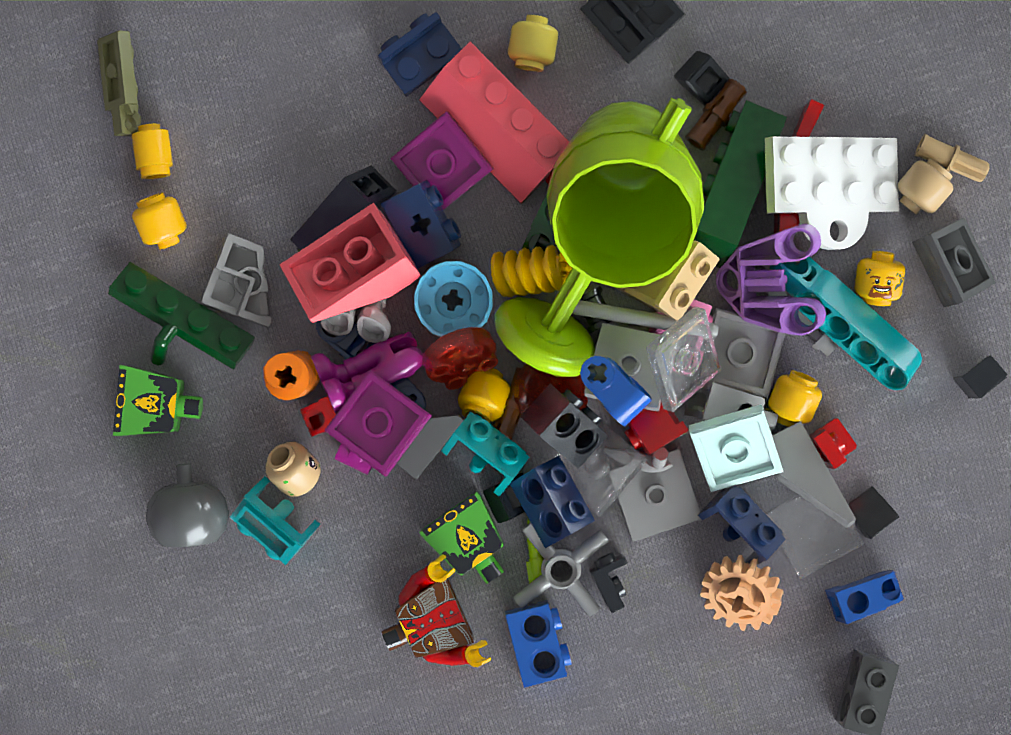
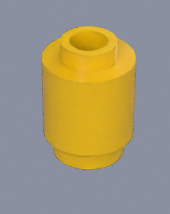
(152, 151)

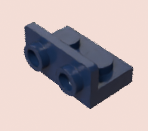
(418, 53)

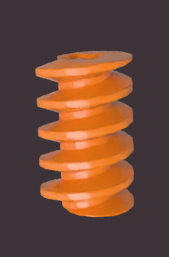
(280, 381)

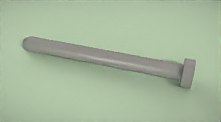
(628, 316)

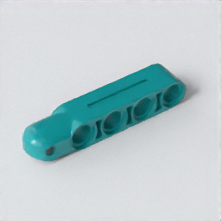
(853, 324)

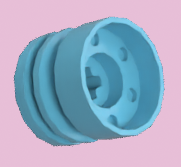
(470, 286)

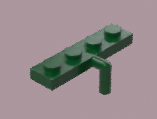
(179, 317)

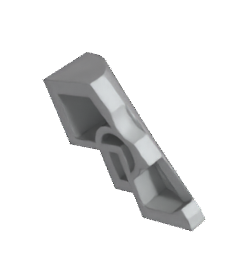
(239, 281)

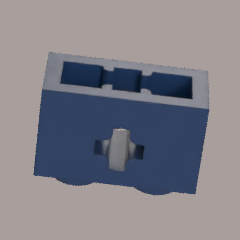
(427, 242)

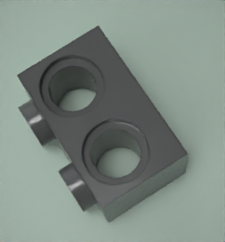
(866, 693)

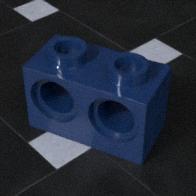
(552, 501)

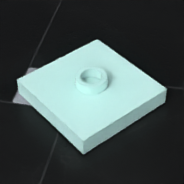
(736, 448)

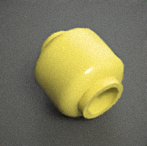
(533, 43)

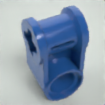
(619, 393)

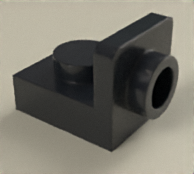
(610, 588)

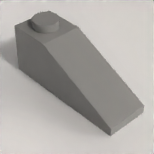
(808, 475)

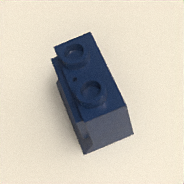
(745, 520)

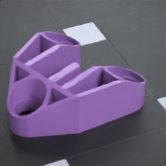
(771, 312)

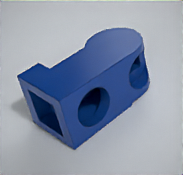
(864, 596)

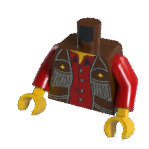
(434, 620)

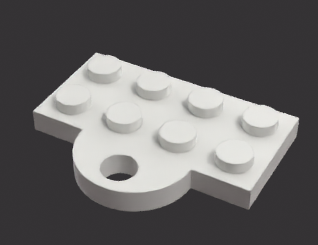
(832, 182)

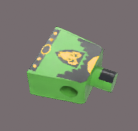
(151, 403)
(467, 538)

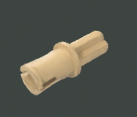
(952, 158)

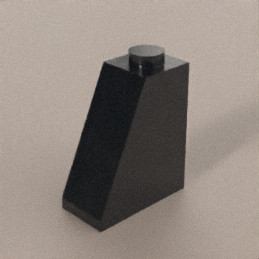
(345, 201)

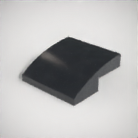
(632, 24)

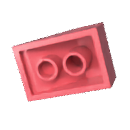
(350, 266)

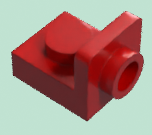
(833, 443)

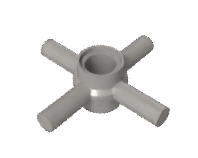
(568, 582)

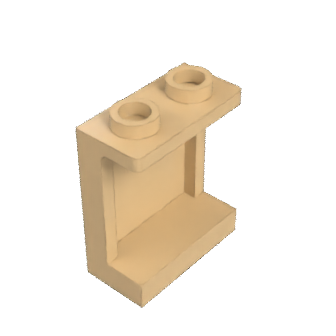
(677, 290)

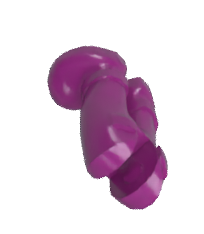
(389, 359)

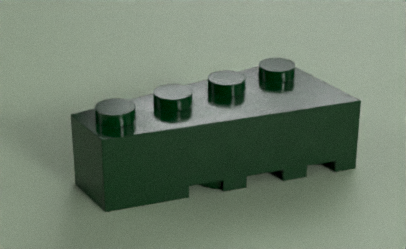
(737, 178)

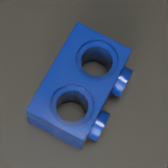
(528, 644)

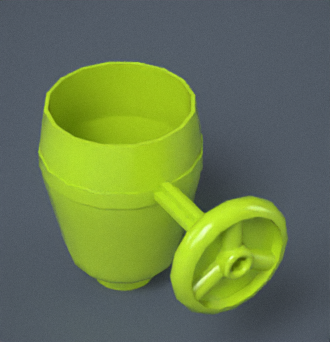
(621, 216)

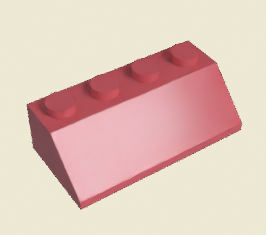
(497, 120)

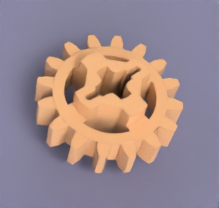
(741, 592)

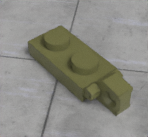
(119, 82)

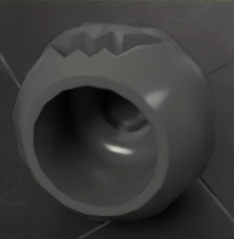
(187, 512)

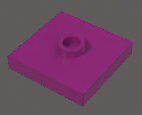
(444, 158)
(378, 423)

